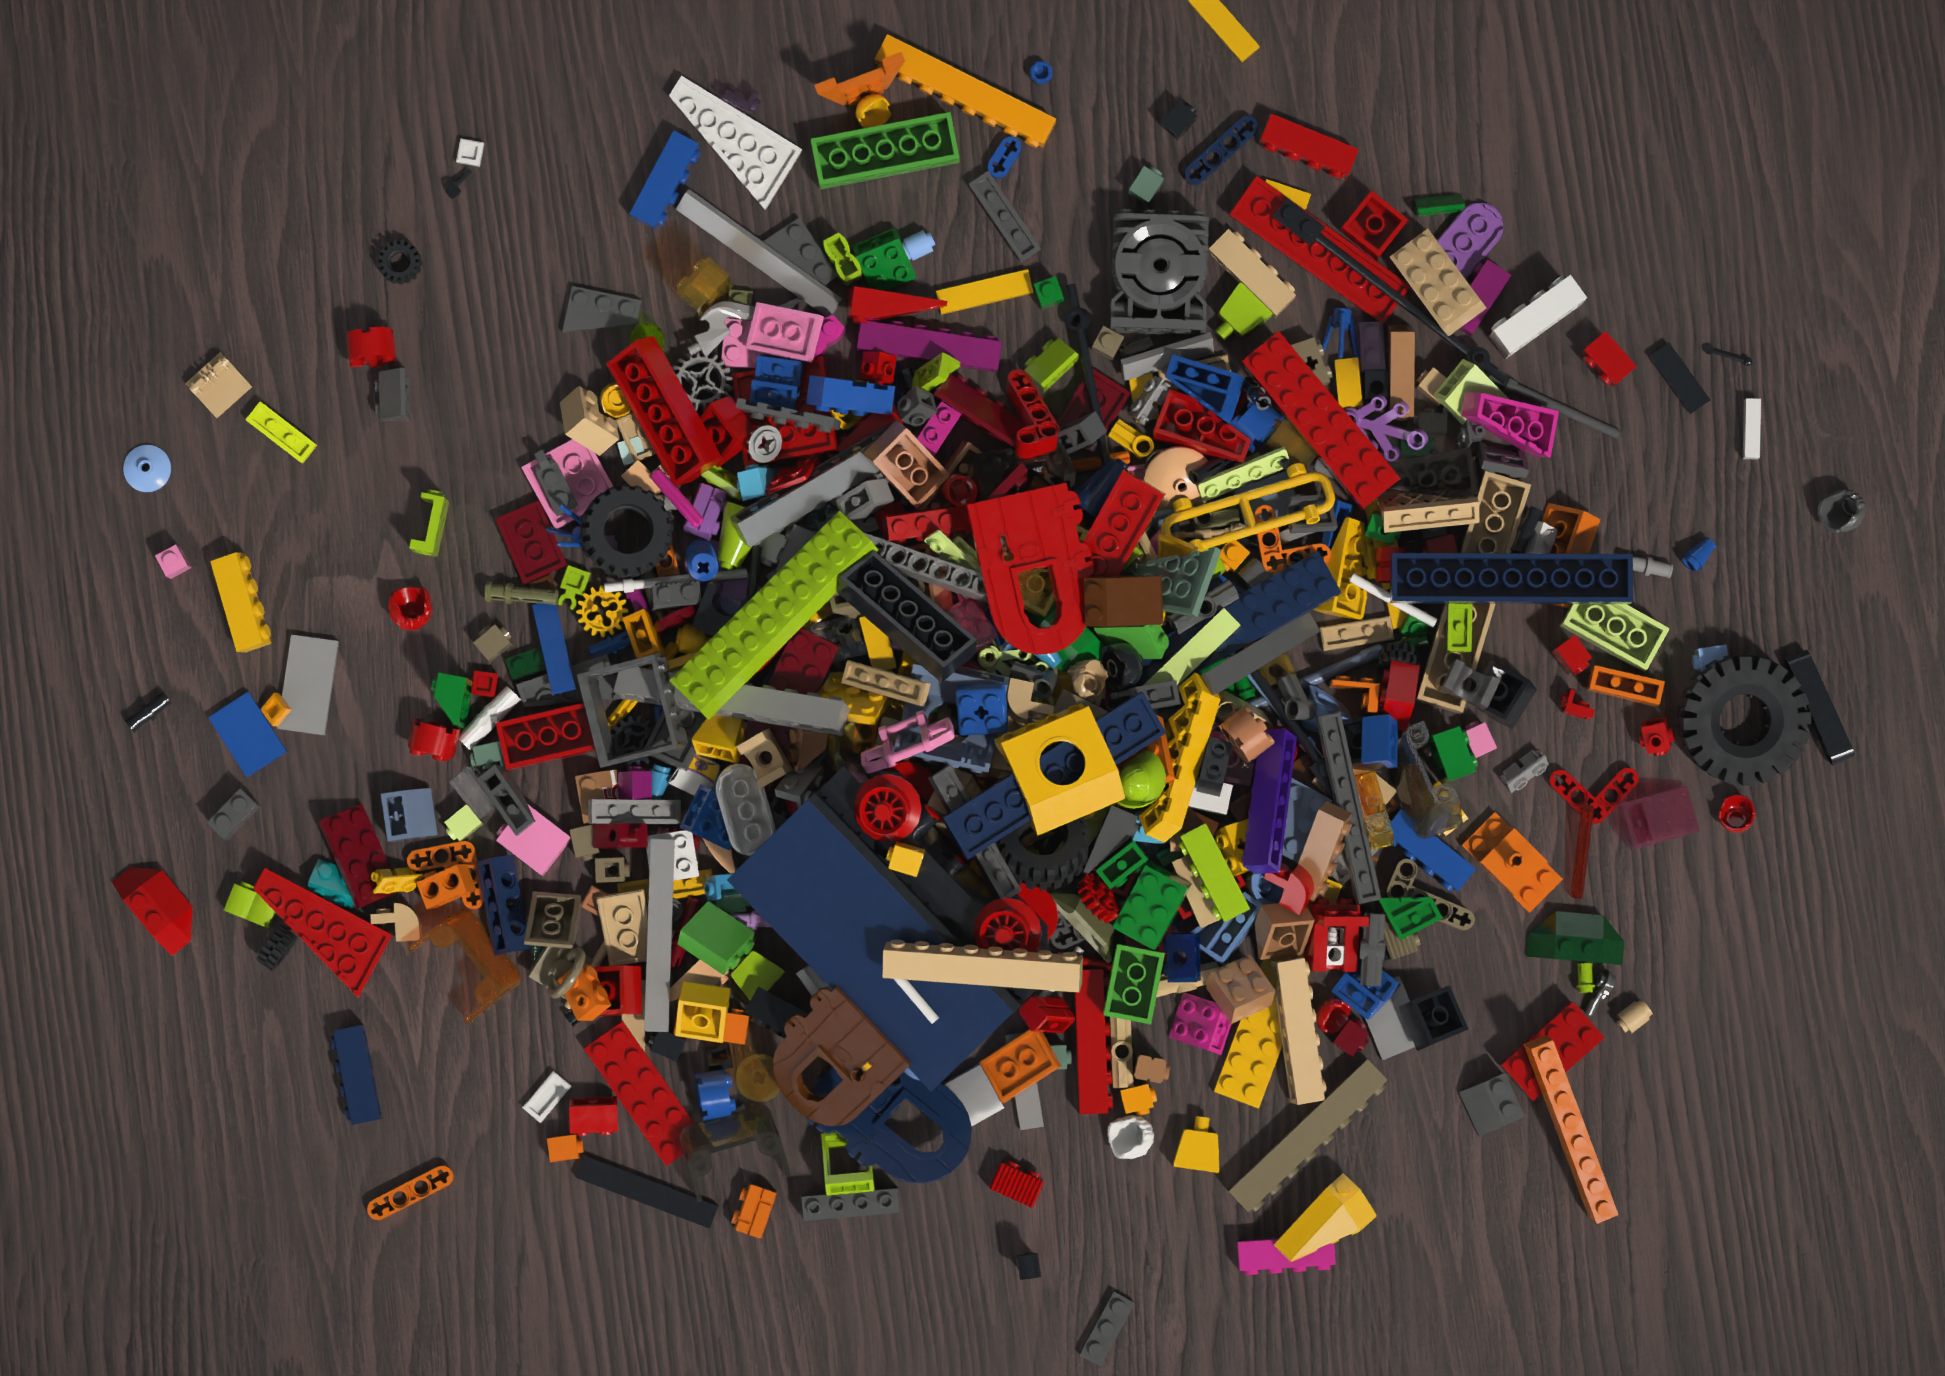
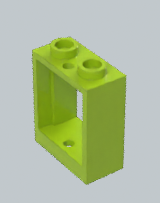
(843, 1183)

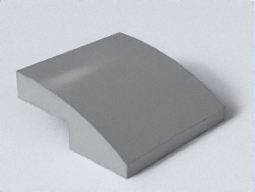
(975, 1093)

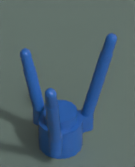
(1342, 320)
(575, 535)

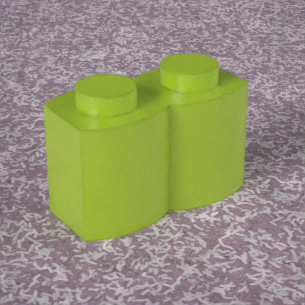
(839, 254)
(249, 905)

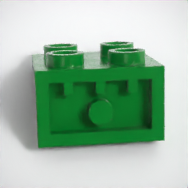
(884, 261)

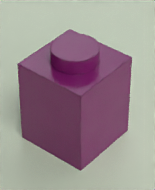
(635, 784)

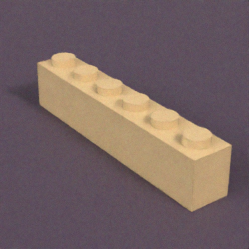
(1298, 1030)

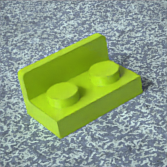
(935, 372)

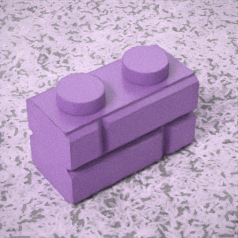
(710, 504)

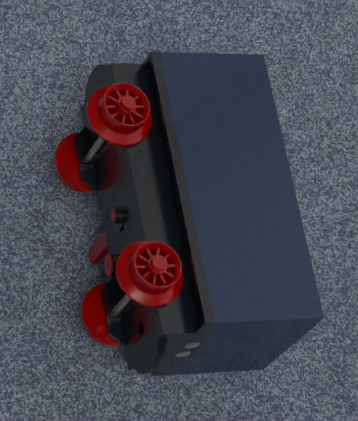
(838, 904)

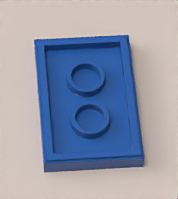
(247, 734)

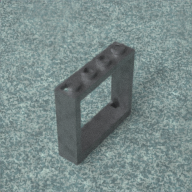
(597, 716)

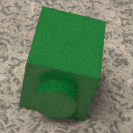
(1048, 293)

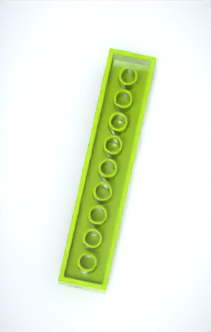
(772, 615)

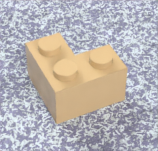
(585, 423)

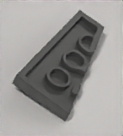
(783, 415)

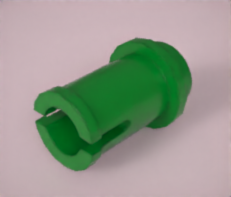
(1245, 689)

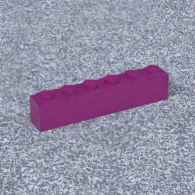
(924, 345)

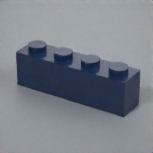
(357, 1075)

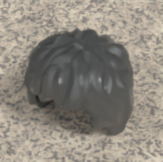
(1841, 510)

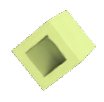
(462, 823)

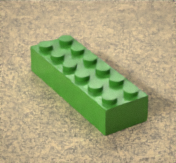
(885, 150)

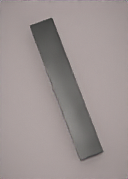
(1260, 653)

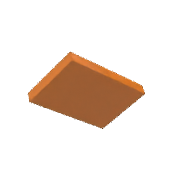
(1019, 1064)

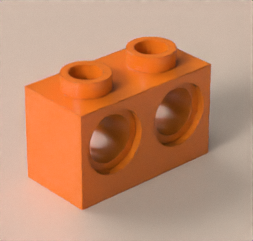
(447, 889)

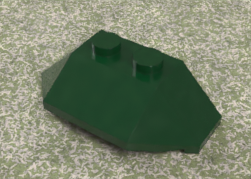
(1576, 939)

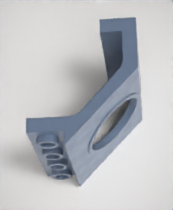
(975, 750)

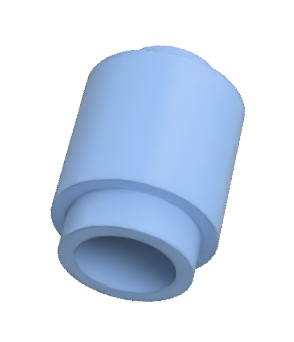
(918, 245)

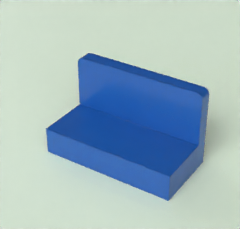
(1380, 740)

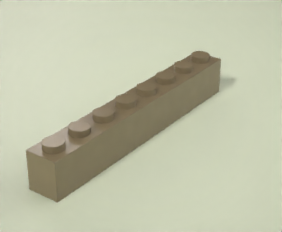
(1307, 1135)

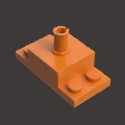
(1512, 862)

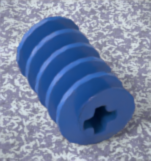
(701, 560)

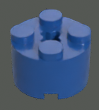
(1257, 424)
(713, 1094)

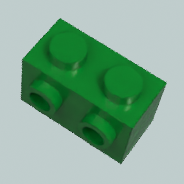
(1121, 864)

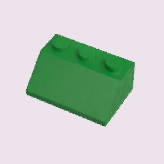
(453, 696)

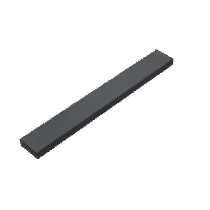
(1347, 797)

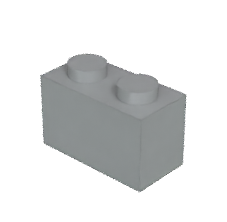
(865, 499)

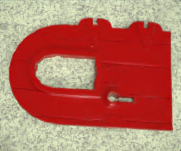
(1037, 534)

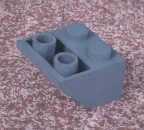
(409, 814)

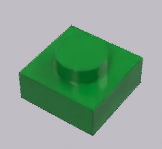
(1412, 626)

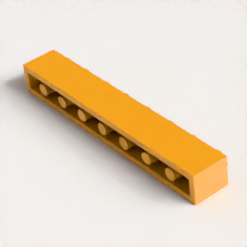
(969, 93)

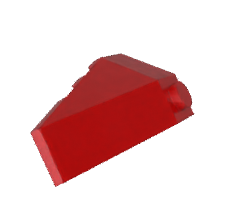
(873, 304)
(1193, 426)

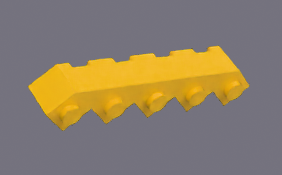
(1192, 731)

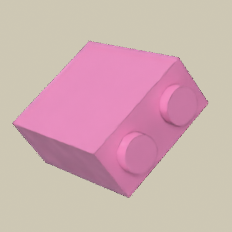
(537, 844)

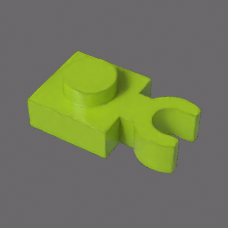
(574, 583)

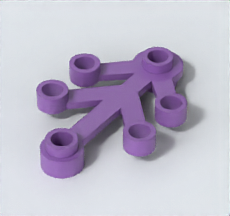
(1380, 427)

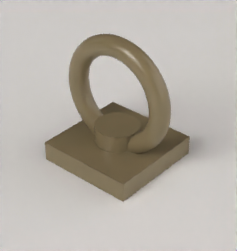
(553, 964)

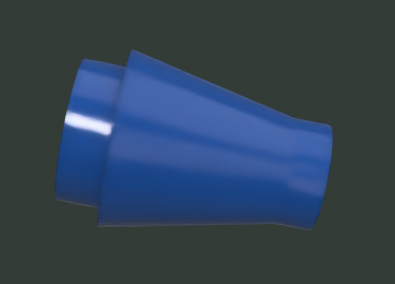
(1698, 555)

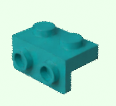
(329, 884)

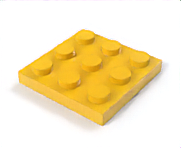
(864, 705)

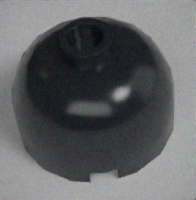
(1122, 664)

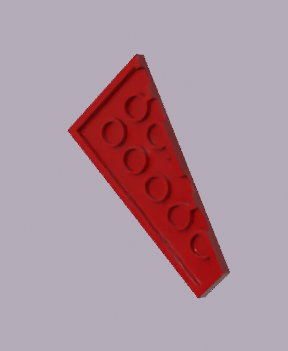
(334, 934)

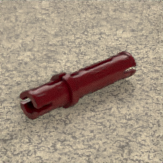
(677, 952)

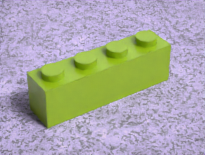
(1214, 872)

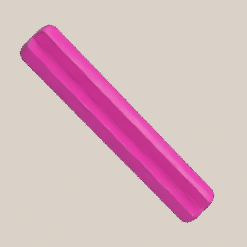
(677, 498)

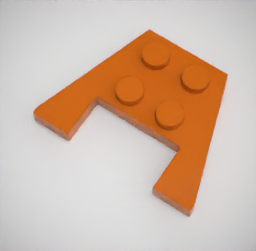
(855, 89)

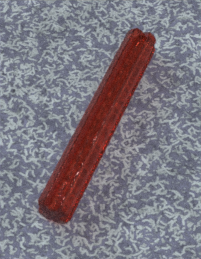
(1582, 851)

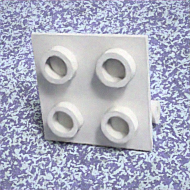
(684, 857)

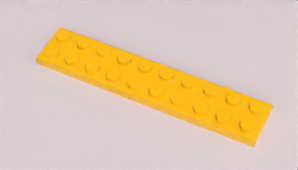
(1257, 1043)

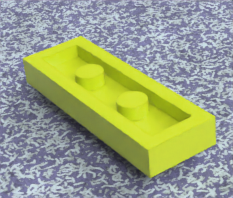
(281, 432)

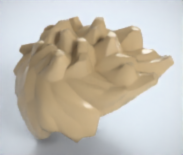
(1089, 680)

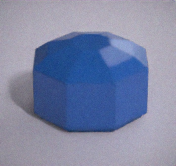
(1041, 72)

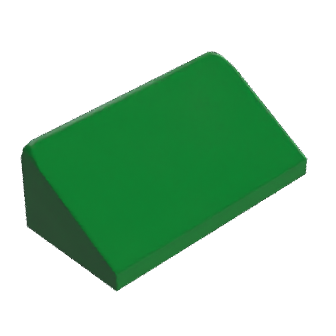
(1439, 205)

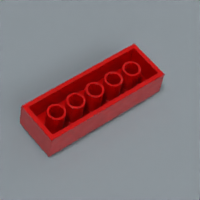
(664, 410)

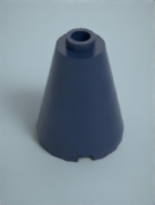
(1098, 487)

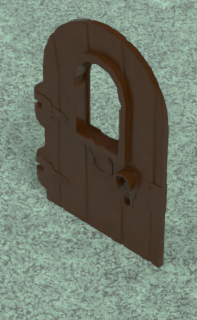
(847, 1042)

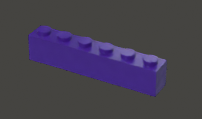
(1269, 804)

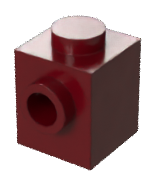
(1352, 1037)

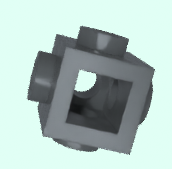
(916, 407)

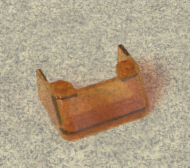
(475, 940)

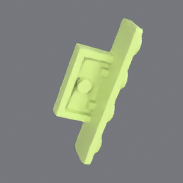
(1242, 473)
(954, 551)

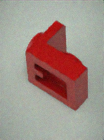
(1579, 710)

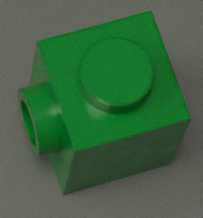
(1375, 529)

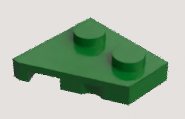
(1410, 914)

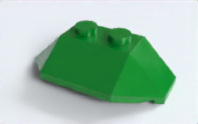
(1085, 647)

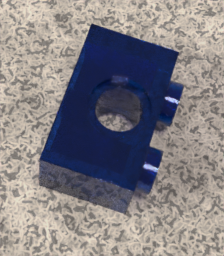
(1189, 944)

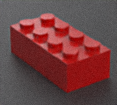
(545, 737)
(1573, 1037)

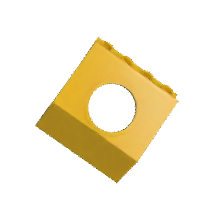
(1056, 804)

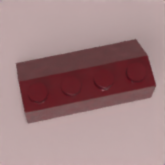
(980, 411)

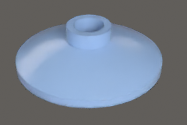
(157, 474)

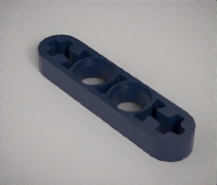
(1223, 153)

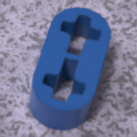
(999, 154)

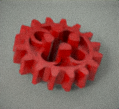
(1098, 898)

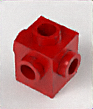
(878, 368)
(1656, 736)

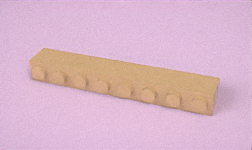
(982, 966)

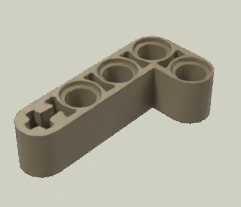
(1410, 891)

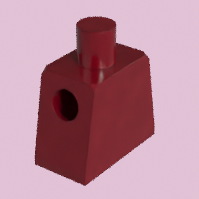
(627, 835)

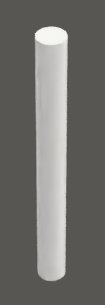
(1384, 595)

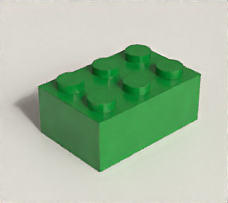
(1452, 754)
(1152, 905)

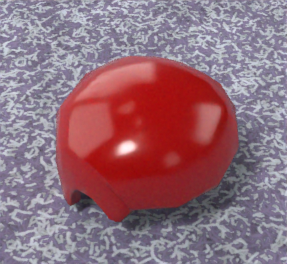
(1737, 813)
(1332, 1015)

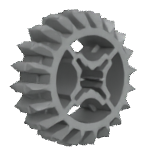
(709, 387)

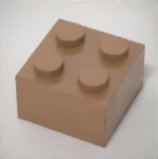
(1240, 989)

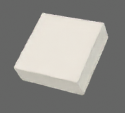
(470, 152)

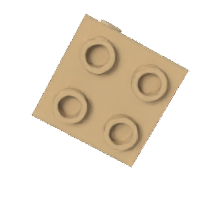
(218, 385)

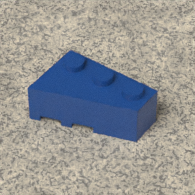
(1209, 385)
(849, 395)

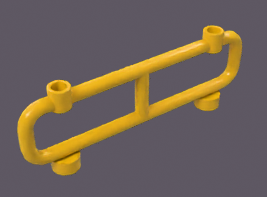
(1297, 476)

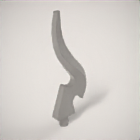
(717, 331)

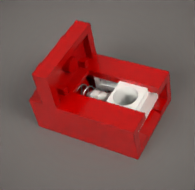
(1342, 939)

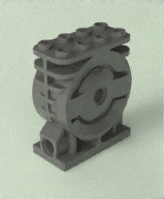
(1129, 231)

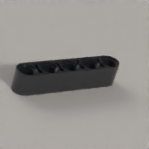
(1823, 714)

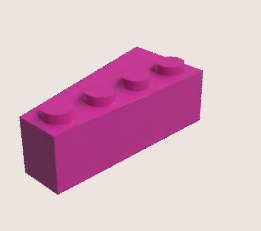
(1516, 422)

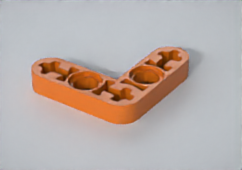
(1276, 549)
(470, 861)

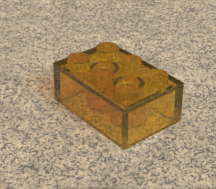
(703, 287)

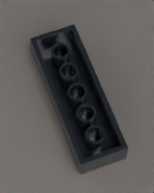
(907, 616)

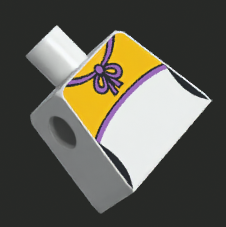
(701, 771)

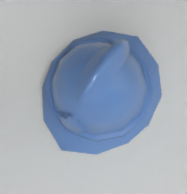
(1324, 705)
(1262, 889)

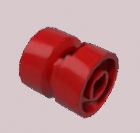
(959, 490)
(1382, 557)

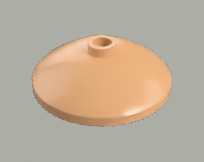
(1172, 468)

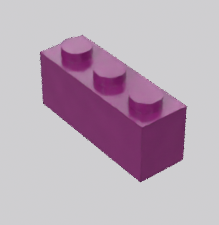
(1487, 285)

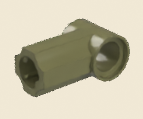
(1219, 518)

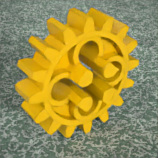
(597, 624)

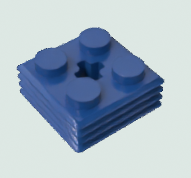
(992, 699)

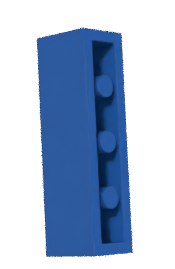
(665, 180)
(1431, 853)

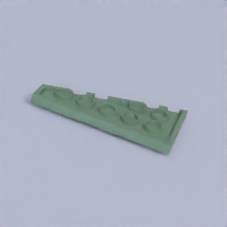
(1183, 579)

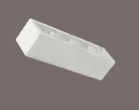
(1751, 428)

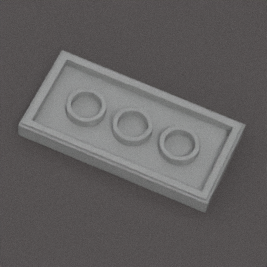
(309, 684)

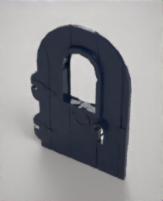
(889, 1151)

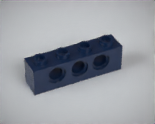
(503, 904)

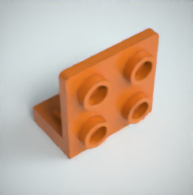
(1369, 700)

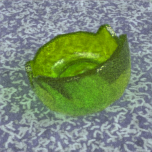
(648, 329)

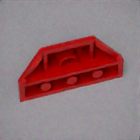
(157, 906)

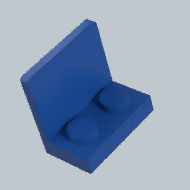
(706, 819)

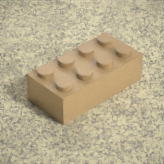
(1438, 282)

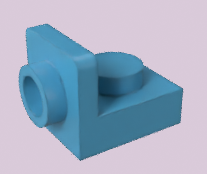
(715, 884)

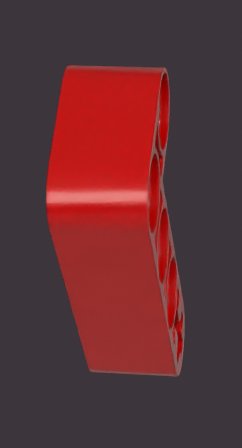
(1040, 428)

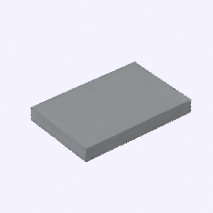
(1389, 1027)

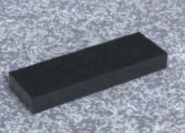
(1679, 378)

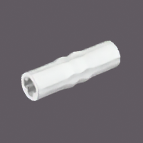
(488, 717)

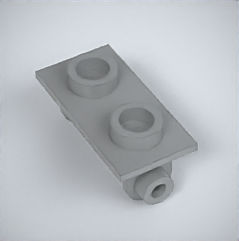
(1142, 407)
(1534, 765)

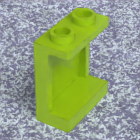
(436, 525)

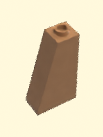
(1401, 367)

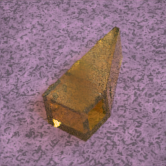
(1374, 811)

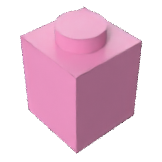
(173, 561)
(1480, 739)

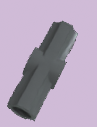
(1215, 599)
(1373, 950)

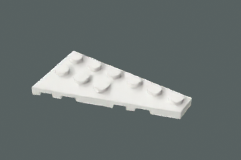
(747, 147)

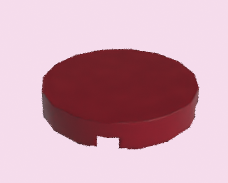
(676, 619)

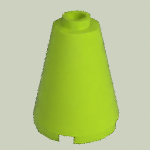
(731, 548)

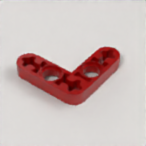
(1599, 800)

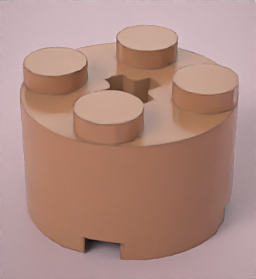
(1246, 734)

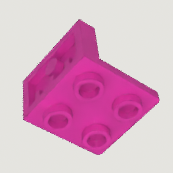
(1200, 1024)

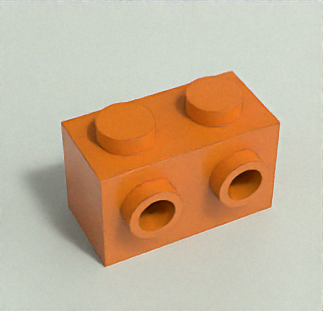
(586, 995)

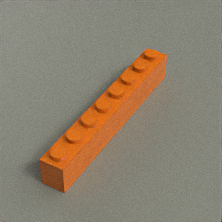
(1571, 1129)

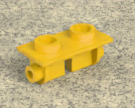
(403, 880)

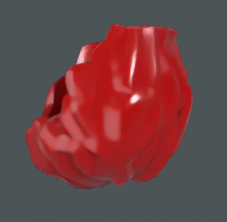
(410, 607)

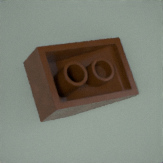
(1123, 600)

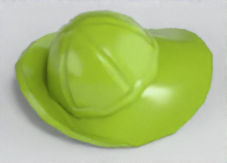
(1142, 780)

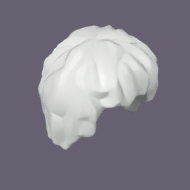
(1130, 1136)

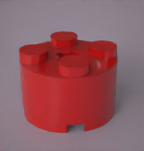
(371, 347)
(433, 739)

